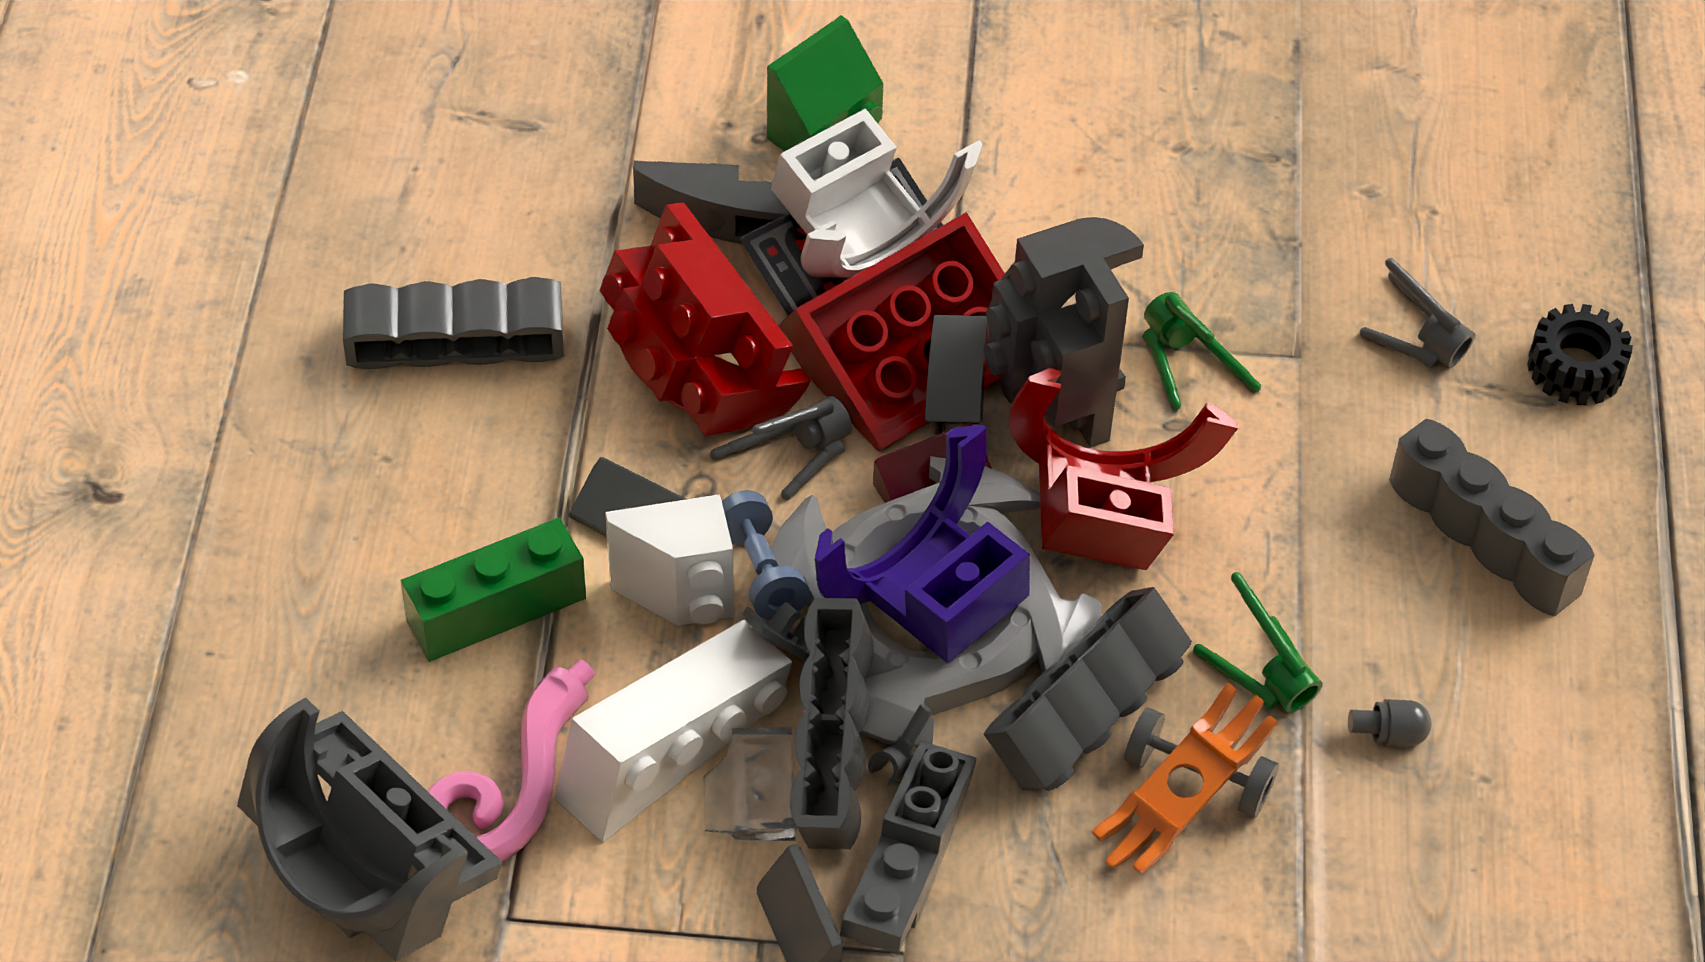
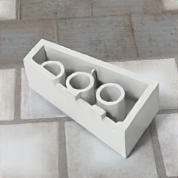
(666, 726)

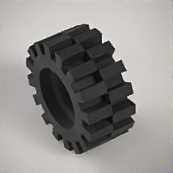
(1574, 376)

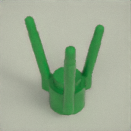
(1177, 326)
(1287, 675)

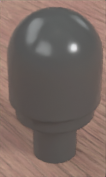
(1393, 722)

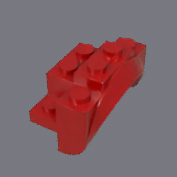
(680, 309)

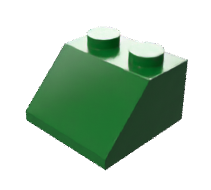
(820, 85)

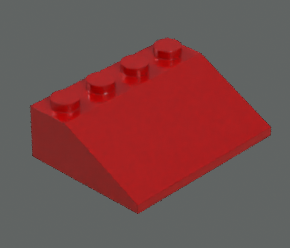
(874, 330)

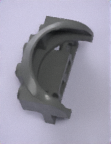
(1080, 339)
(377, 850)

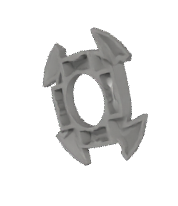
(904, 677)

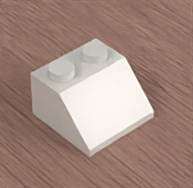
(673, 559)

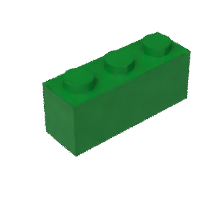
(494, 589)

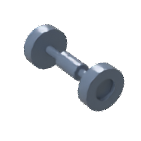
(748, 521)

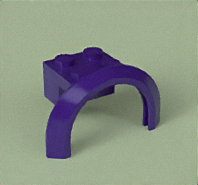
(938, 577)

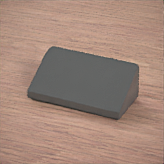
(615, 488)
(798, 911)

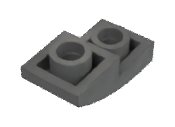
(956, 369)

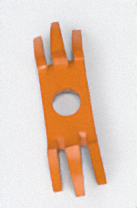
(1207, 754)

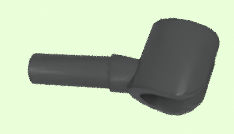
(900, 753)

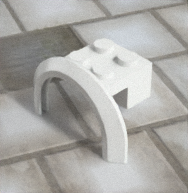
(852, 202)

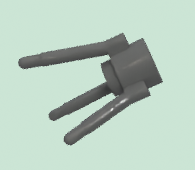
(1442, 334)
(815, 426)

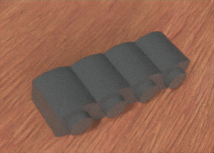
(446, 323)
(1498, 521)
(1088, 689)
(829, 731)

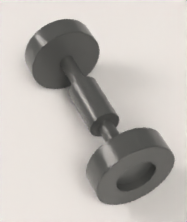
(1146, 738)

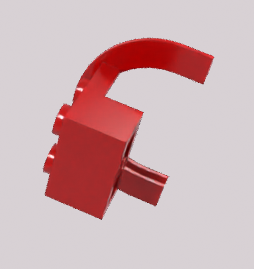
(1104, 500)

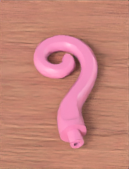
(544, 715)

